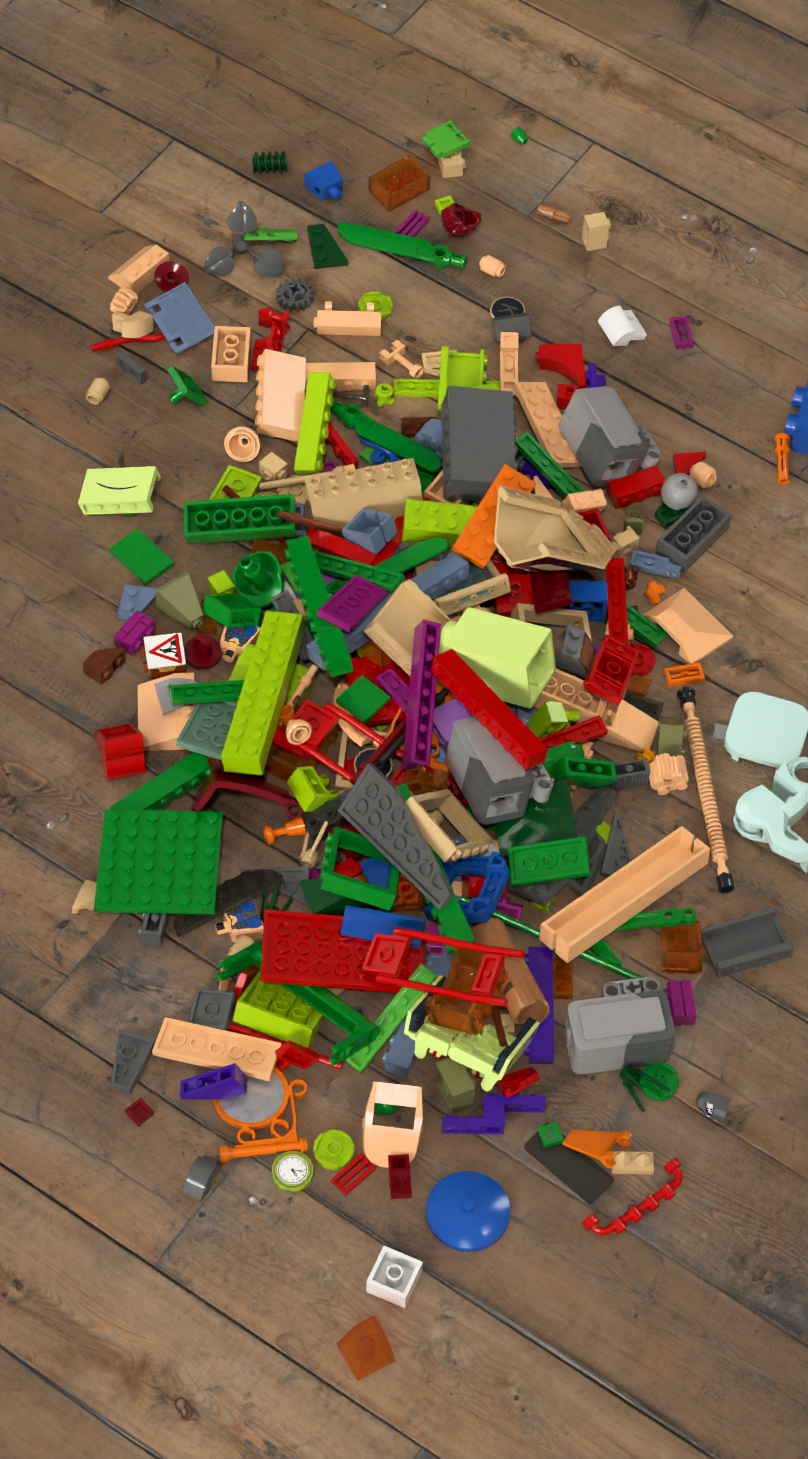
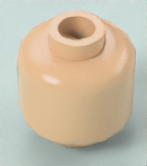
(703, 474)

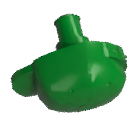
(258, 578)

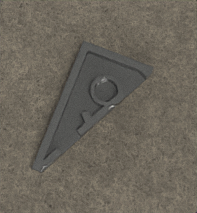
(291, 876)

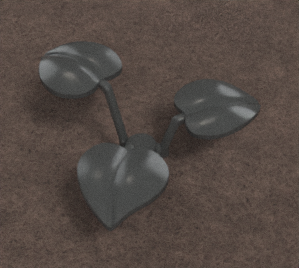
(243, 220)

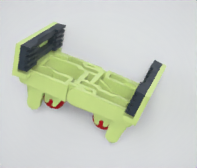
(477, 1052)

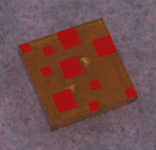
(407, 896)

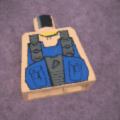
(235, 640)
(241, 922)

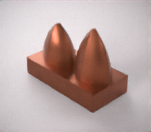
(411, 426)

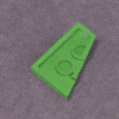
(272, 234)

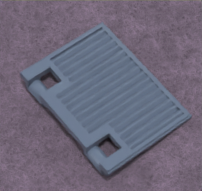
(181, 318)

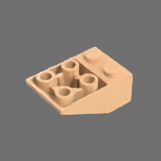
(627, 726)

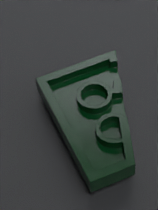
(324, 248)

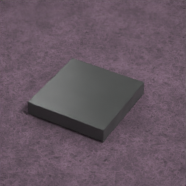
(212, 1008)

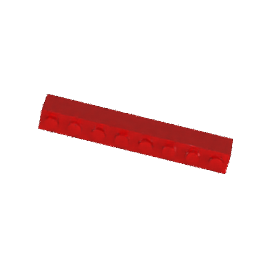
(489, 709)

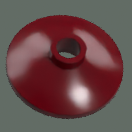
(173, 271)

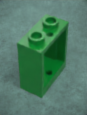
(230, 608)

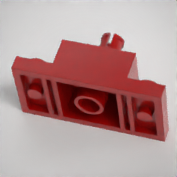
(520, 590)
(611, 669)

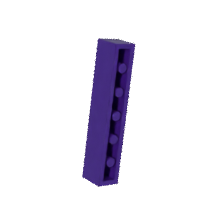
(541, 966)

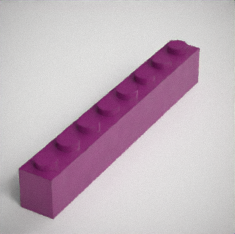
(421, 695)

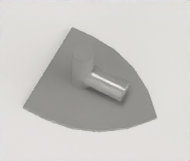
(163, 693)

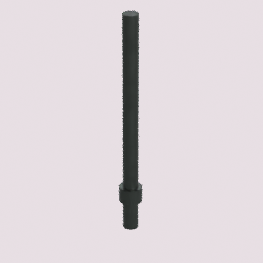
(439, 699)

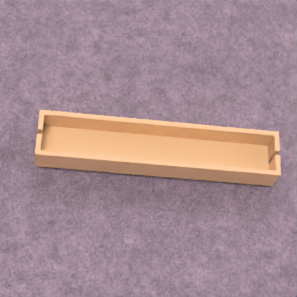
(624, 894)

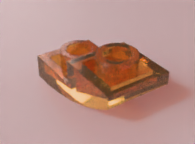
(562, 979)

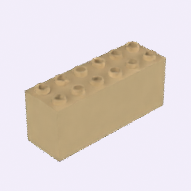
(380, 487)

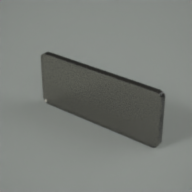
(572, 1168)

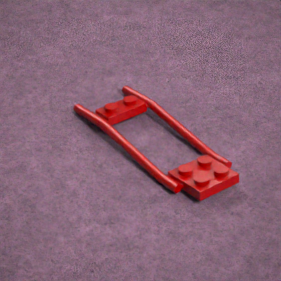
(322, 722)
(389, 953)

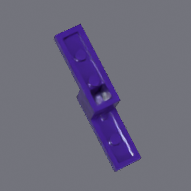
(493, 1114)

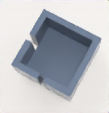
(370, 530)

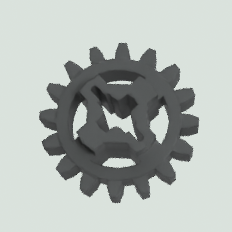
(294, 294)

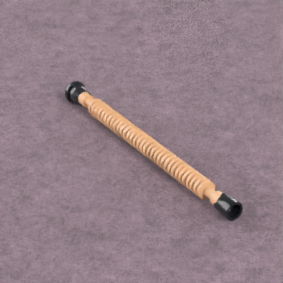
(706, 790)

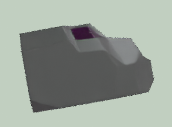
(713, 1105)

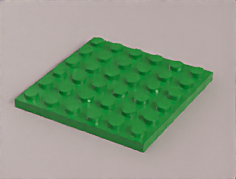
(159, 862)

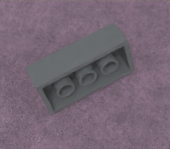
(694, 533)

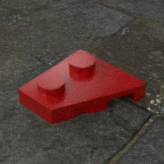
(517, 1081)

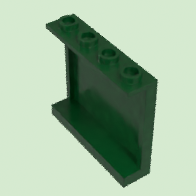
(541, 822)

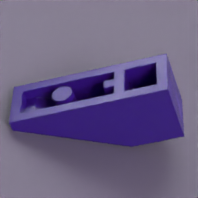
(215, 1084)

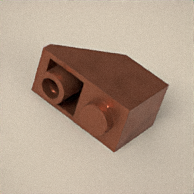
(103, 663)

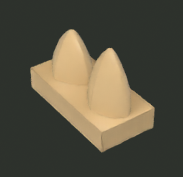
(633, 1163)

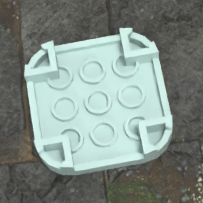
(766, 729)

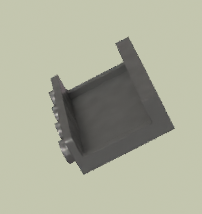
(745, 943)

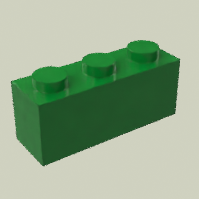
(585, 771)

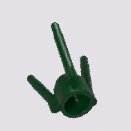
(271, 906)
(632, 1077)

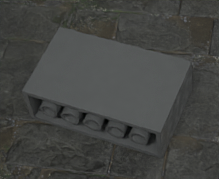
(476, 440)

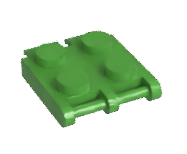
(445, 141)

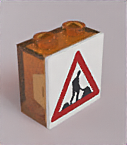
(163, 655)

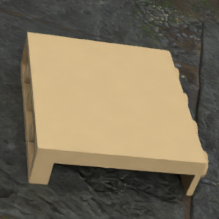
(396, 620)

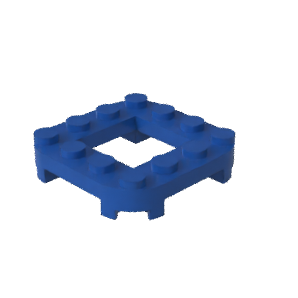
(496, 874)

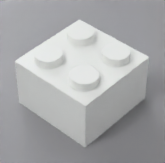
(394, 1276)

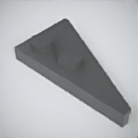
(617, 849)

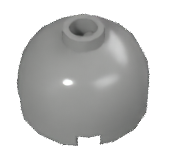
(679, 491)

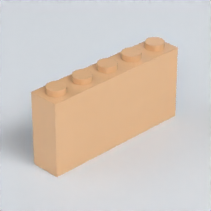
(280, 394)

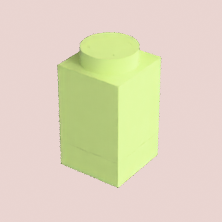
(504, 652)

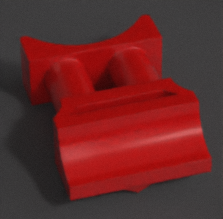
(267, 316)

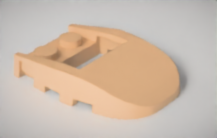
(383, 1140)

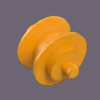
(646, 754)

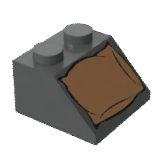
(574, 651)

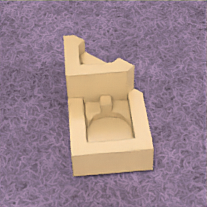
(85, 897)

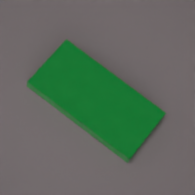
(549, 861)

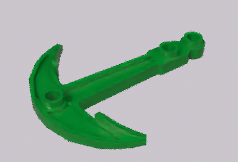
(645, 920)

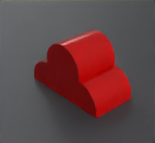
(121, 751)

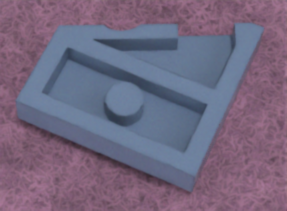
(135, 599)

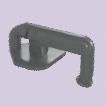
(596, 855)

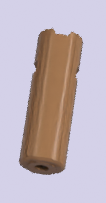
(520, 988)

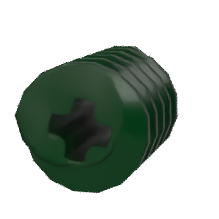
(269, 161)

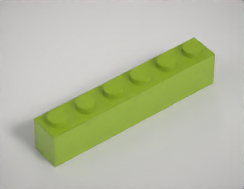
(314, 423)

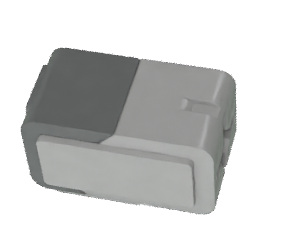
(606, 436)
(490, 776)
(621, 1028)

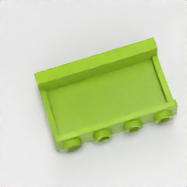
(460, 371)

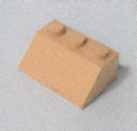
(139, 269)

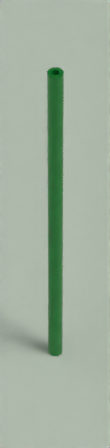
(536, 932)

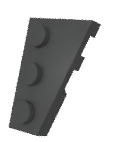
(131, 1058)

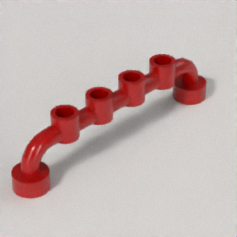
(635, 1213)

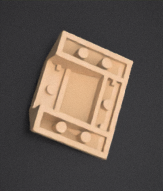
(689, 625)

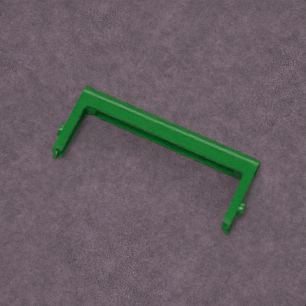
(360, 1028)

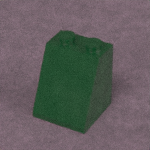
(326, 902)

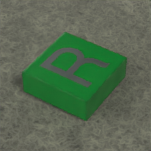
(550, 1135)

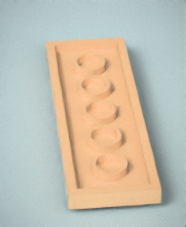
(544, 420)
(216, 1048)

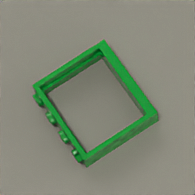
(352, 887)

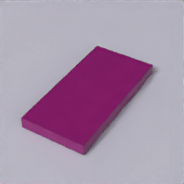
(352, 603)

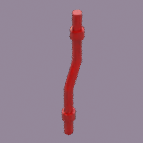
(110, 343)

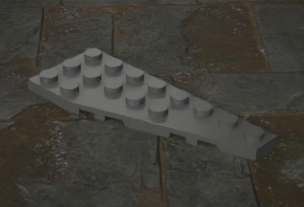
(587, 818)
(386, 822)

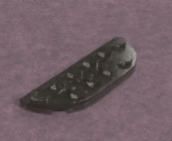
(231, 895)

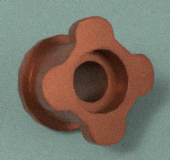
(630, 577)

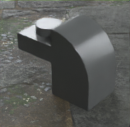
(201, 1176)

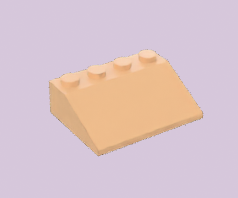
(160, 730)

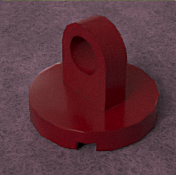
(202, 652)

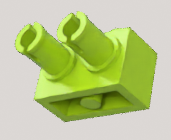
(551, 719)
(310, 788)

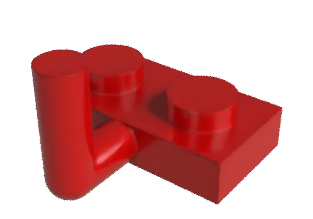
(295, 1054)

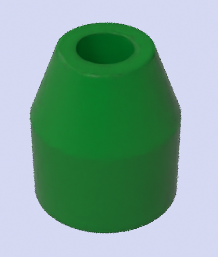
(519, 135)

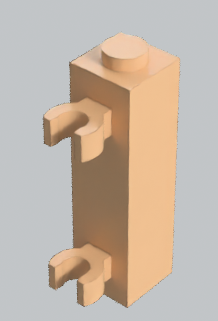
(348, 322)

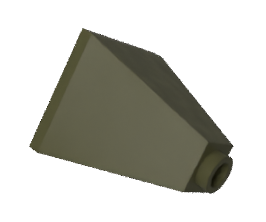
(179, 601)

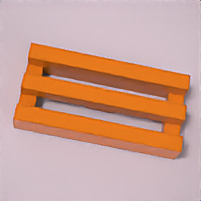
(685, 676)

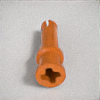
(782, 452)

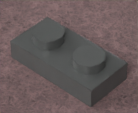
(132, 368)

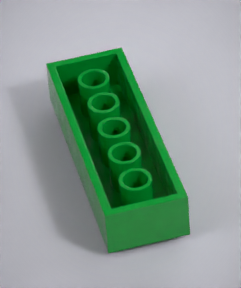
(238, 519)

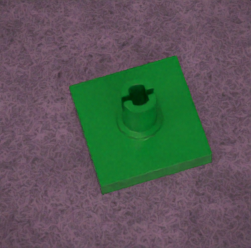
(186, 387)

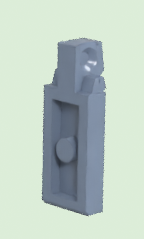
(654, 564)

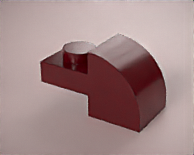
(399, 1176)

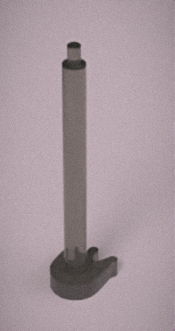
(364, 397)

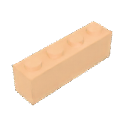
(348, 375)

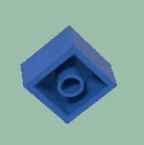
(590, 598)

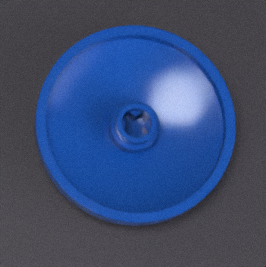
(468, 1211)

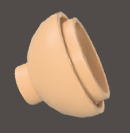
(237, 448)

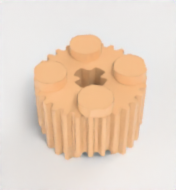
(668, 773)

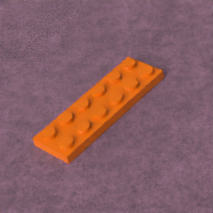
(477, 538)

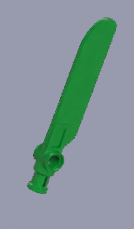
(400, 245)
(385, 437)
(402, 561)

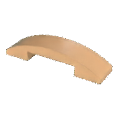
(508, 361)

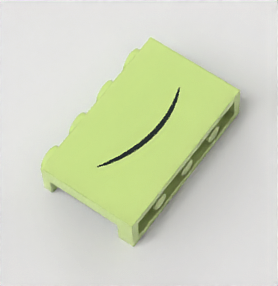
(118, 490)

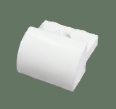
(621, 326)

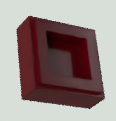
(139, 1112)

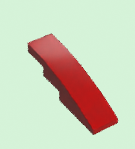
(339, 547)

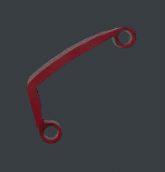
(244, 783)

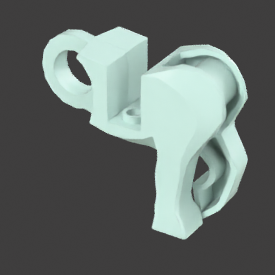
(770, 814)

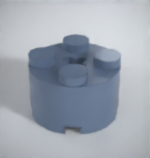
(431, 436)

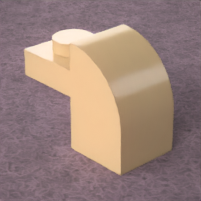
(133, 326)

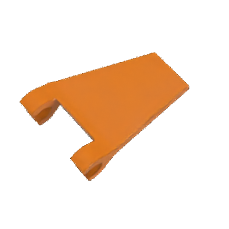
(598, 1144)

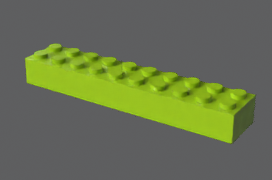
(263, 693)

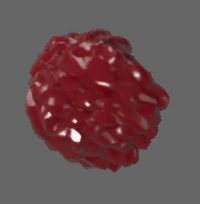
(459, 219)

